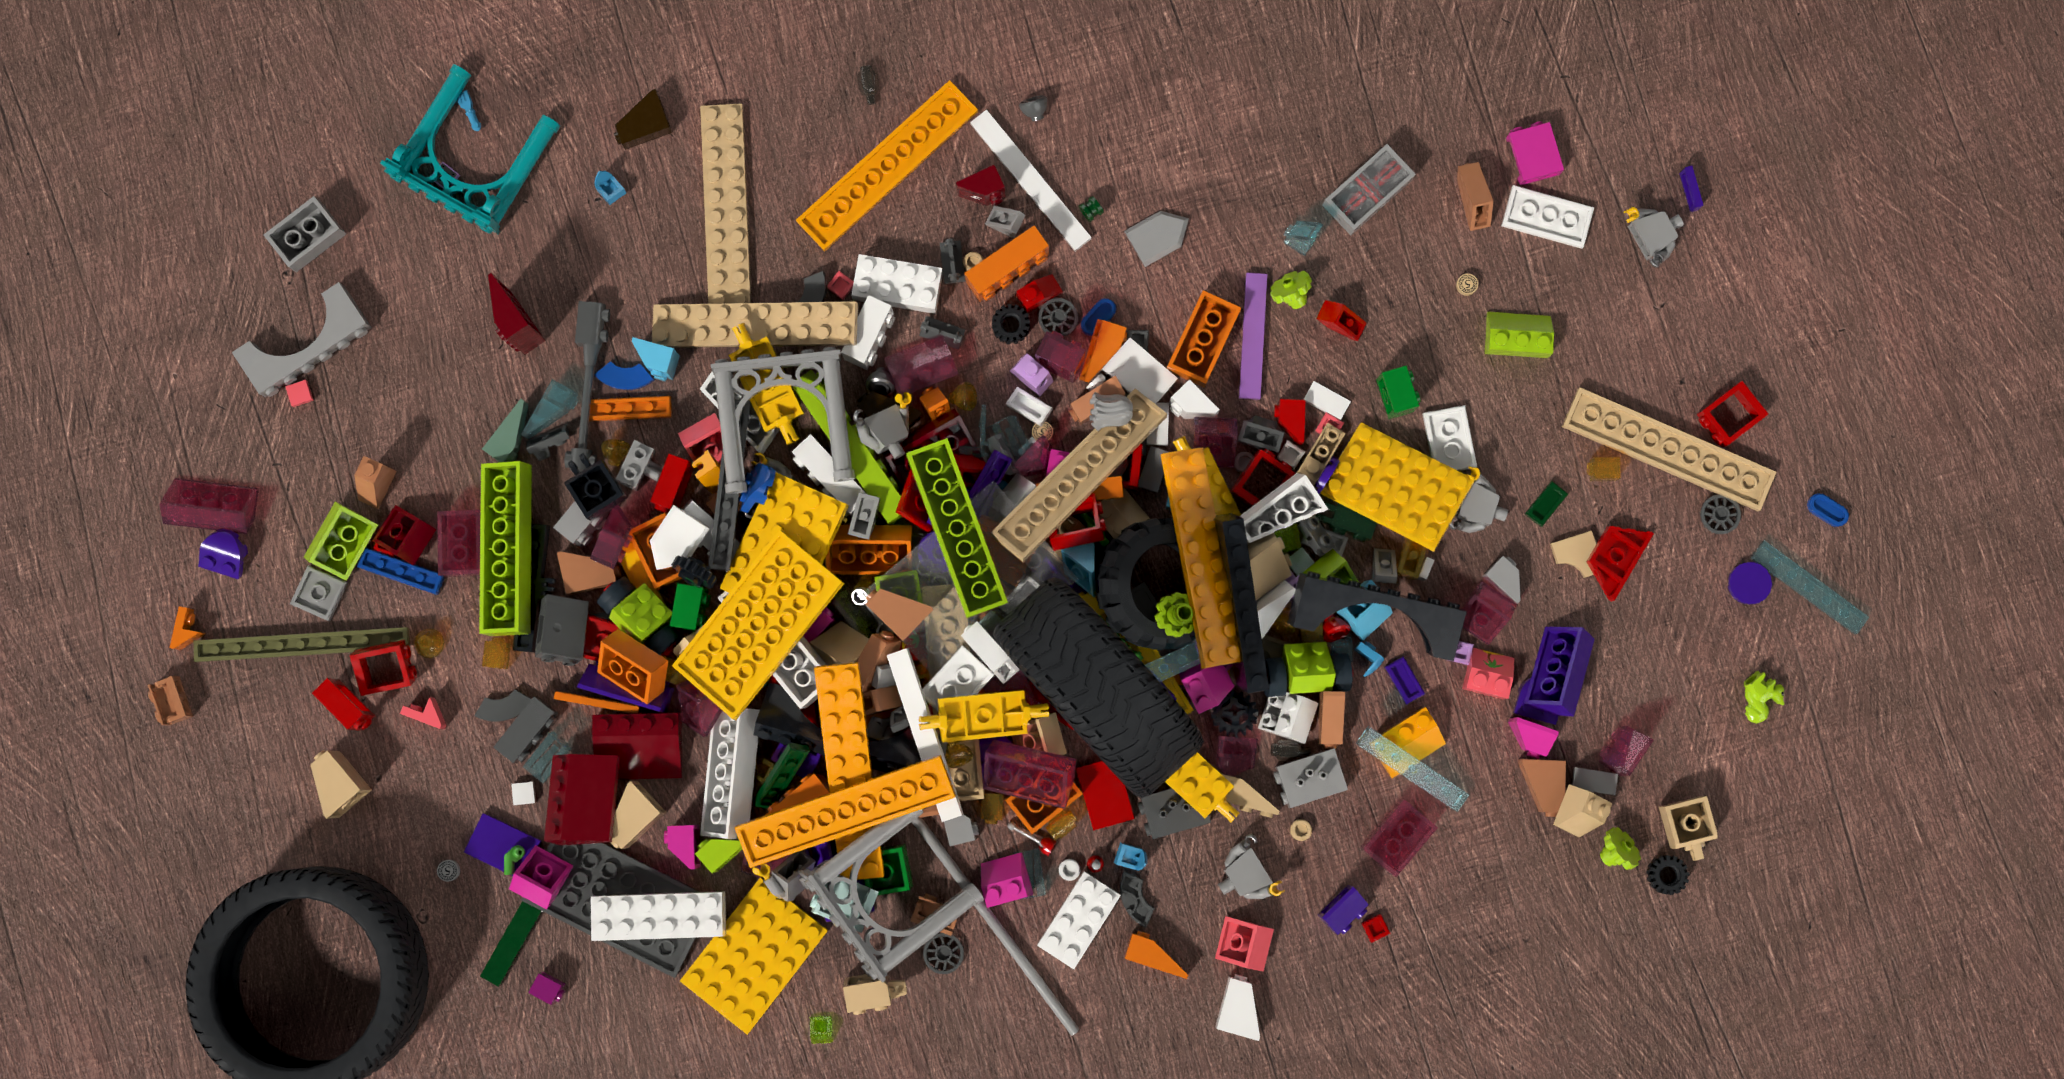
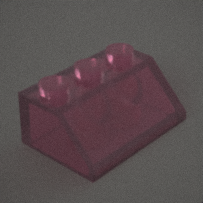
(921, 366)

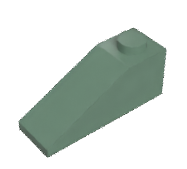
(507, 438)

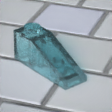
(1302, 235)
(552, 406)

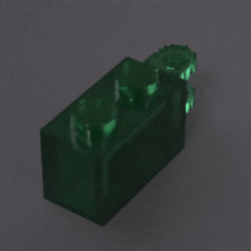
(1348, 521)

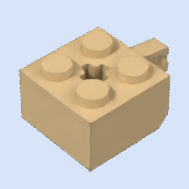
(1697, 832)
(865, 993)

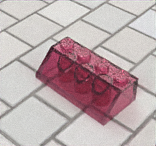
(209, 505)
(1028, 773)

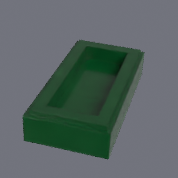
(1546, 504)

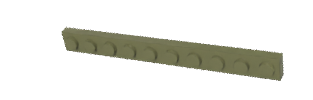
(294, 644)

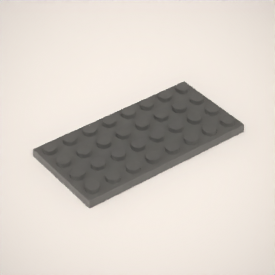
(607, 871)

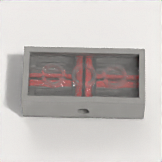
(1368, 189)

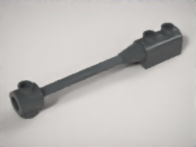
(590, 336)

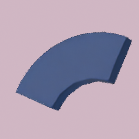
(624, 378)

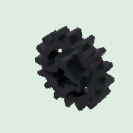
(694, 572)
(1244, 713)

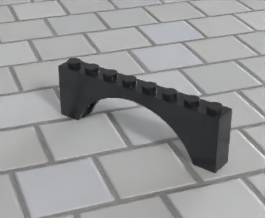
(1233, 545)
(1321, 597)
(785, 723)

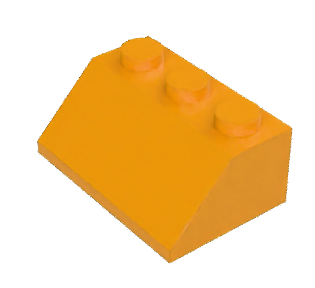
(1416, 735)

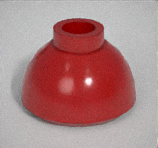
(1335, 628)

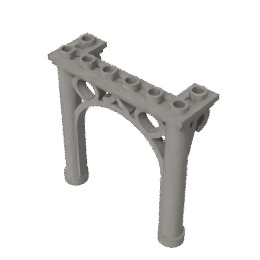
(730, 415)
(914, 937)

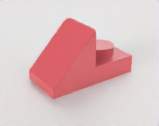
(430, 716)

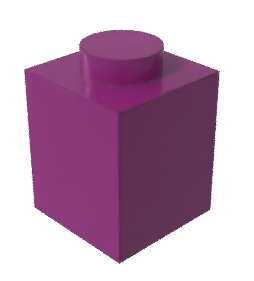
(547, 988)

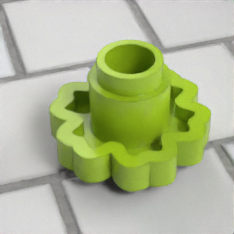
(1292, 289)
(1175, 615)
(1620, 849)

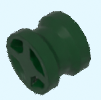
(1091, 209)

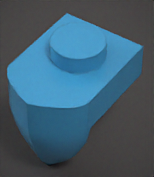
(608, 187)
(1368, 651)
(1131, 857)

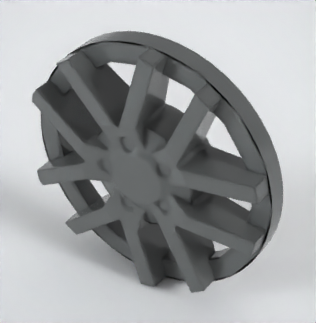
(1058, 316)
(1720, 514)
(943, 953)

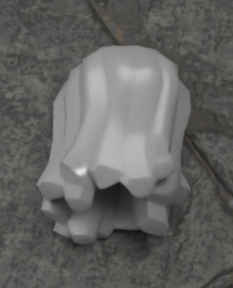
(1110, 410)

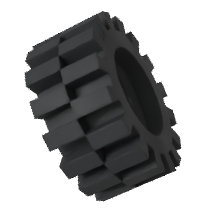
(1010, 311)
(1679, 868)

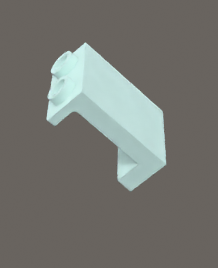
(866, 896)

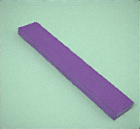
(1253, 336)

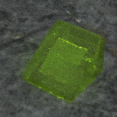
(821, 1029)

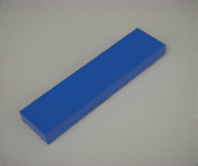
(400, 571)

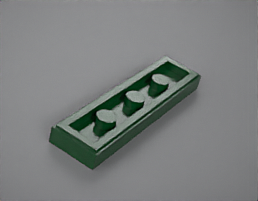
(781, 775)
(510, 944)

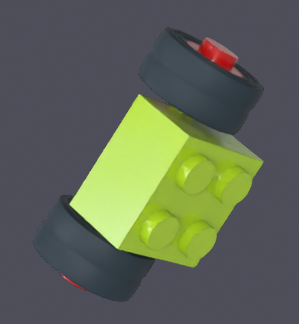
(640, 615)
(1308, 670)

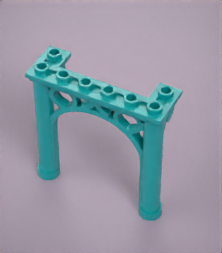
(407, 158)

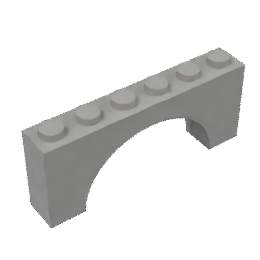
(342, 325)

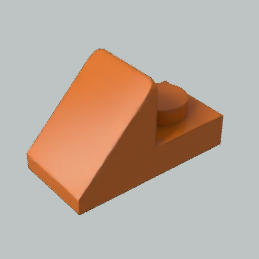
(182, 635)

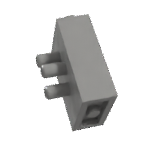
(637, 465)
(1310, 778)

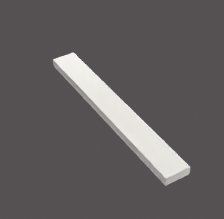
(1030, 180)
(915, 706)

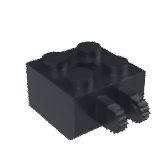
(582, 488)

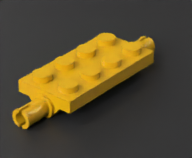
(774, 405)
(1221, 495)
(983, 716)
(1203, 787)

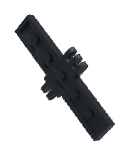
(539, 585)

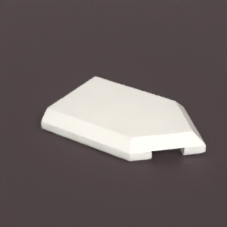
(676, 536)

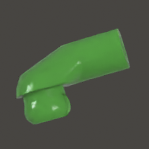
(511, 858)

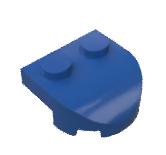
(757, 486)

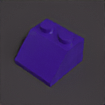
(1343, 910)

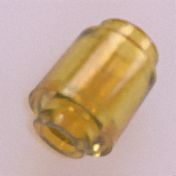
(1061, 824)

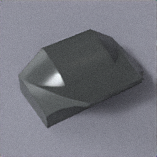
(1261, 434)

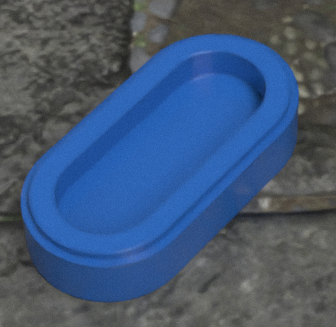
(1103, 310)
(1827, 510)

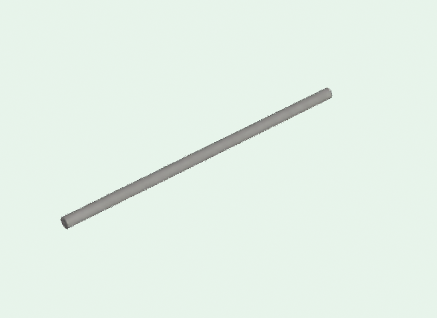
(998, 929)

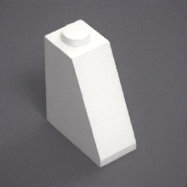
(989, 652)
(1238, 1009)

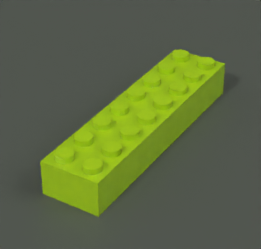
(868, 471)
(956, 528)
(505, 549)

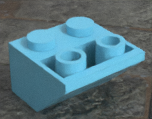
(1365, 617)

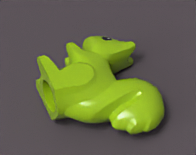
(1759, 692)

